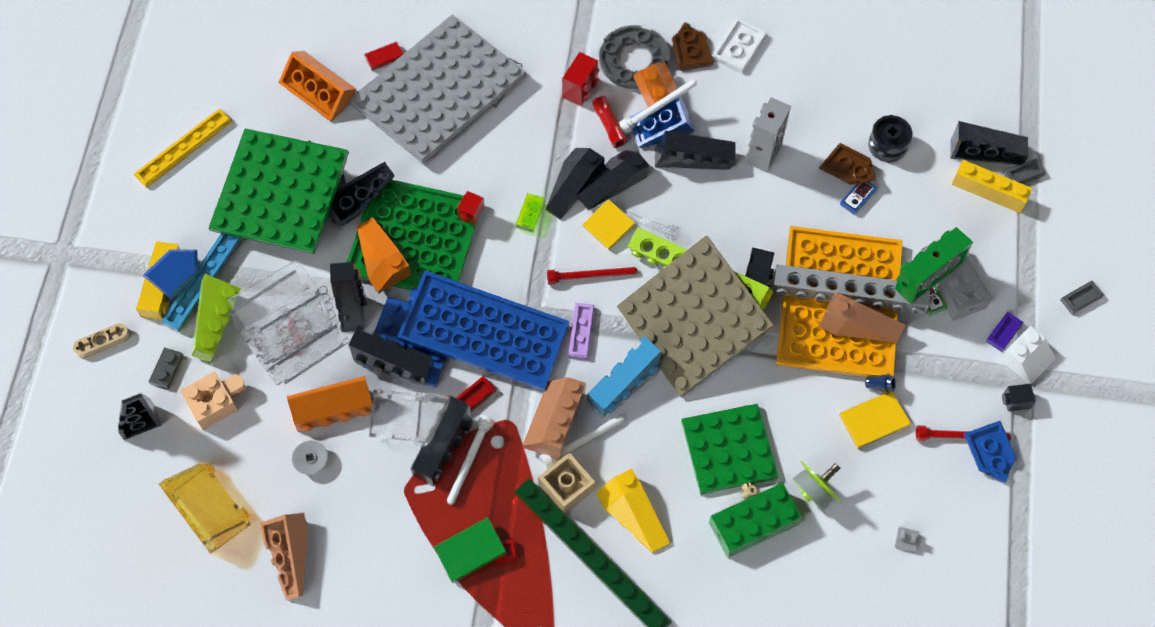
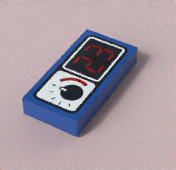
(858, 196)

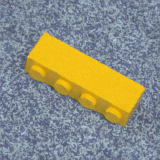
(992, 186)
(152, 301)

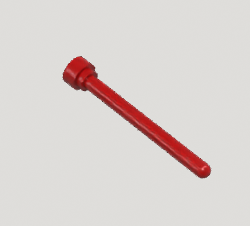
(554, 276)
(923, 433)

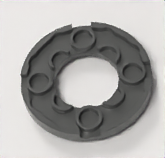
(625, 36)

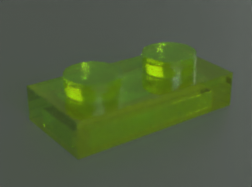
(530, 212)

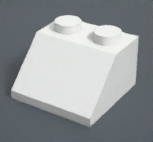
(1029, 355)

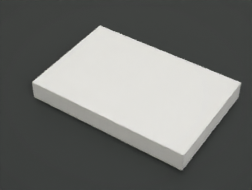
(739, 45)

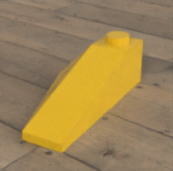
(629, 504)

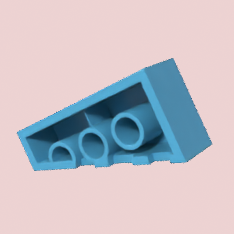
(625, 377)

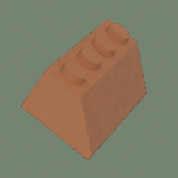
(555, 417)

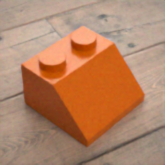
(655, 83)

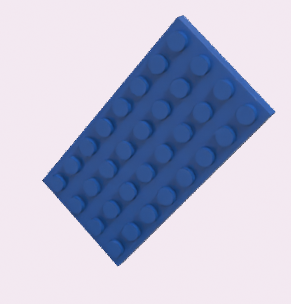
(483, 330)

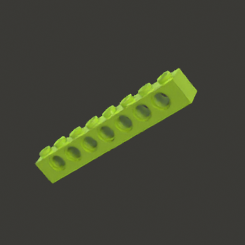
(643, 239)

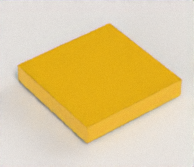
(608, 224)

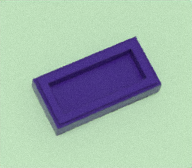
(1004, 331)

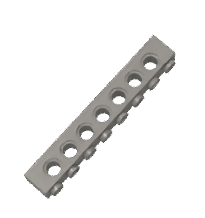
(842, 282)

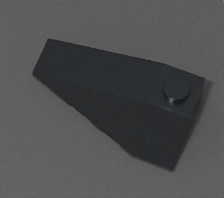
(358, 194)

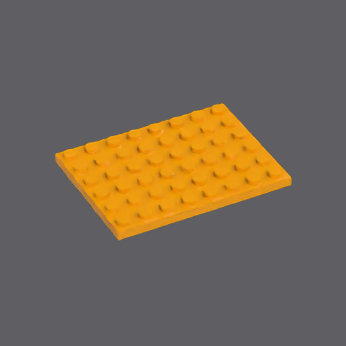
(814, 348)

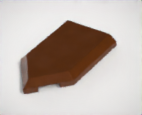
(691, 48)
(849, 165)

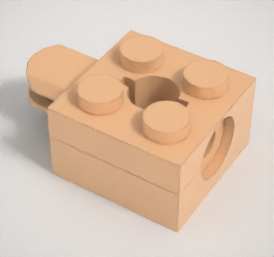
(218, 401)

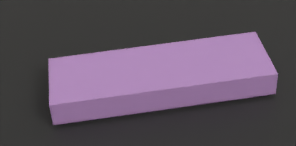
(581, 331)

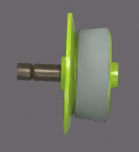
(816, 486)

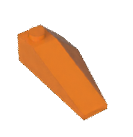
(382, 258)

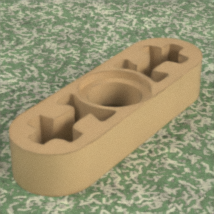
(113, 330)

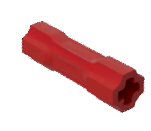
(609, 121)

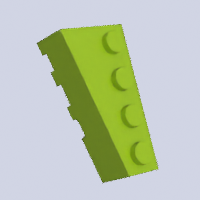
(212, 316)

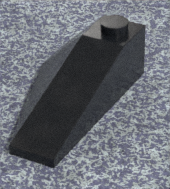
(574, 175)
(615, 176)
(137, 416)

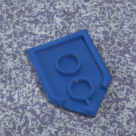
(174, 271)
(991, 450)

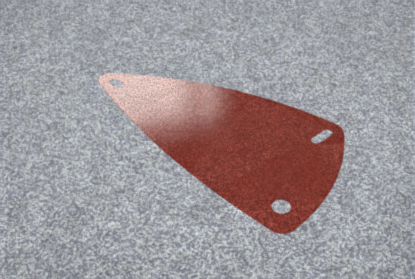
(510, 591)

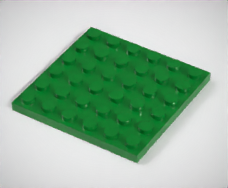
(279, 191)
(423, 229)

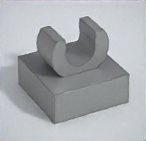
(906, 539)

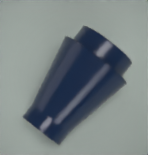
(883, 383)

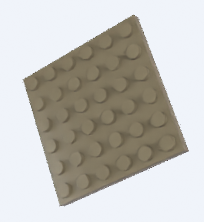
(695, 315)

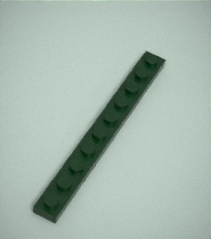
(591, 556)

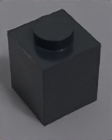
(1018, 397)

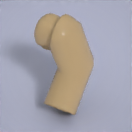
(748, 490)

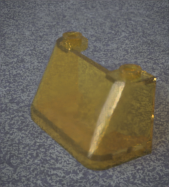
(205, 505)

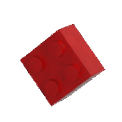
(580, 79)

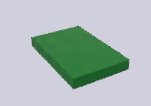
(470, 550)

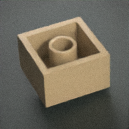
(566, 483)

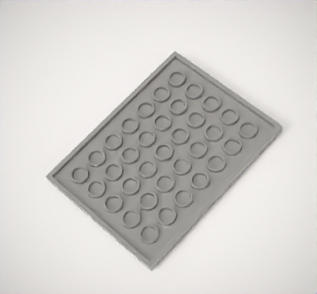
(437, 88)

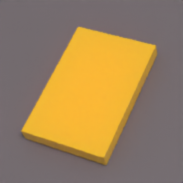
(874, 419)

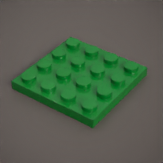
(729, 448)

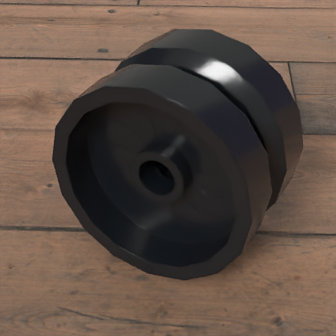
(890, 138)

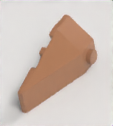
(854, 319)

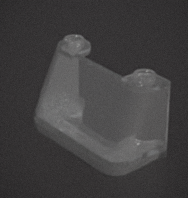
(406, 415)

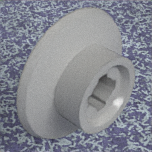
(306, 450)

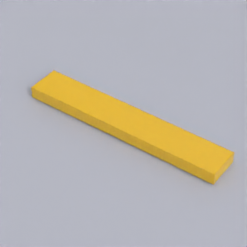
(182, 148)

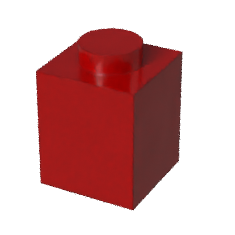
(470, 207)

